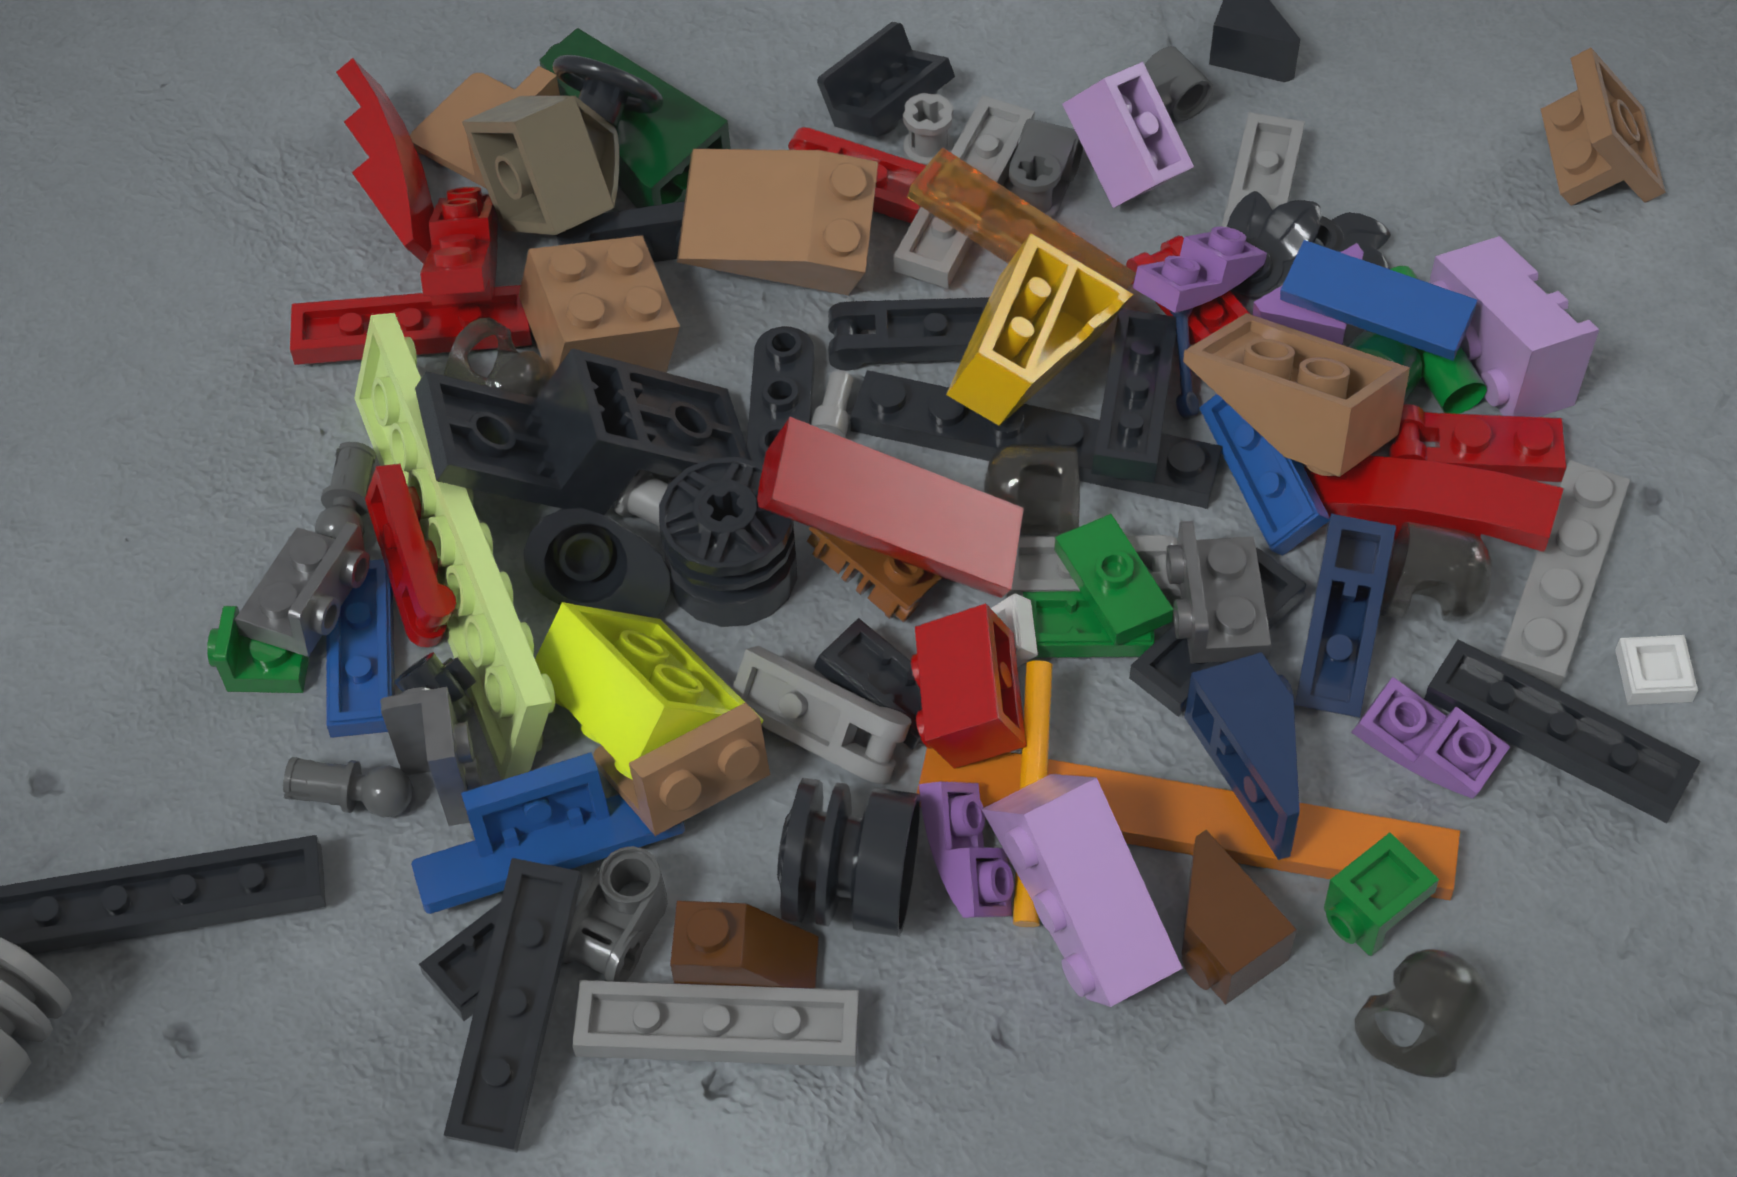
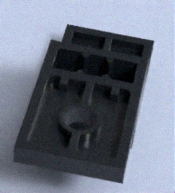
(579, 435)

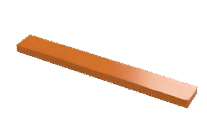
(1173, 813)

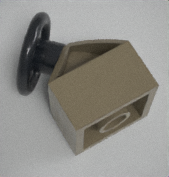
(558, 156)

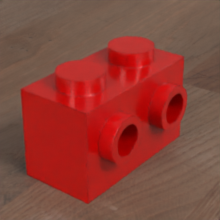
(968, 687)

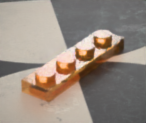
(999, 217)

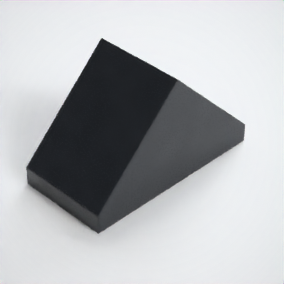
(1254, 40)

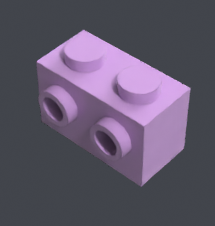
(1127, 134)

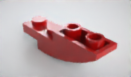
(462, 249)

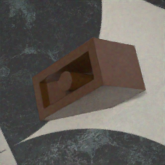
(1230, 925)
(740, 947)

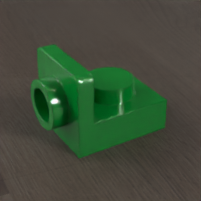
(251, 664)
(1377, 893)

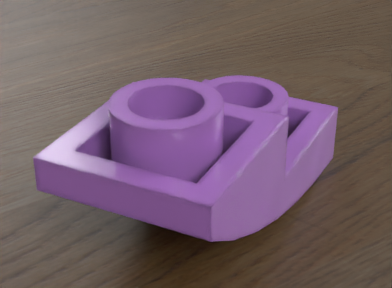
(1203, 271)
(1438, 747)
(973, 875)

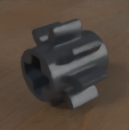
(433, 674)

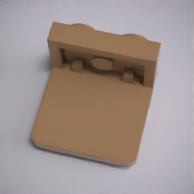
(443, 133)
(692, 769)

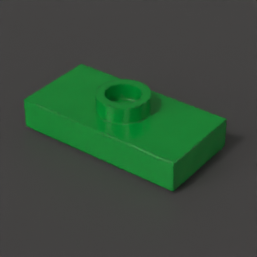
(1113, 579)
(1069, 628)

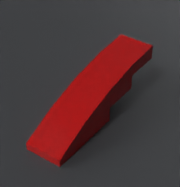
(393, 171)
(1443, 496)

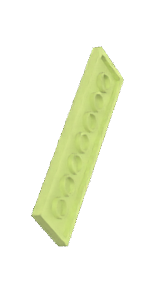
(484, 627)

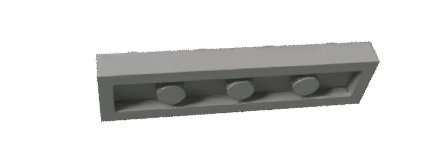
(988, 143)
(1565, 574)
(716, 1023)

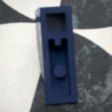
(1345, 615)
(1249, 732)

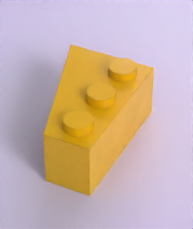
(1032, 328)

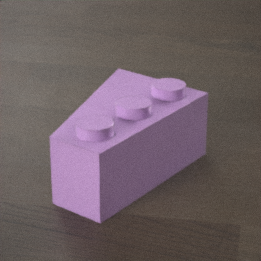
(1519, 335)
(1084, 886)

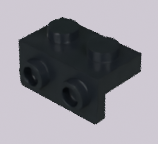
(877, 78)

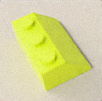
(629, 680)

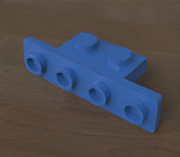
(538, 817)

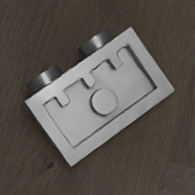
(305, 589)
(1220, 596)

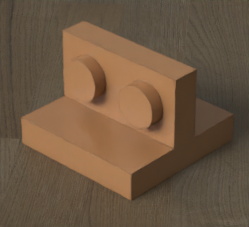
(1600, 135)

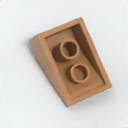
(780, 215)
(1303, 391)

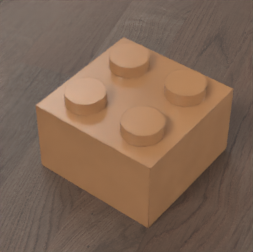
(599, 301)

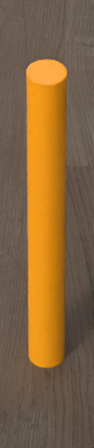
(1033, 762)

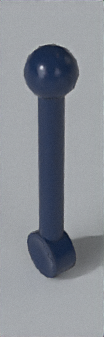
(1186, 402)

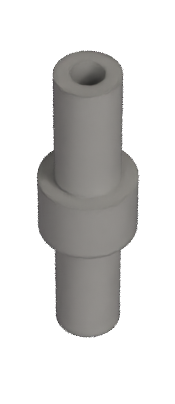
(832, 413)

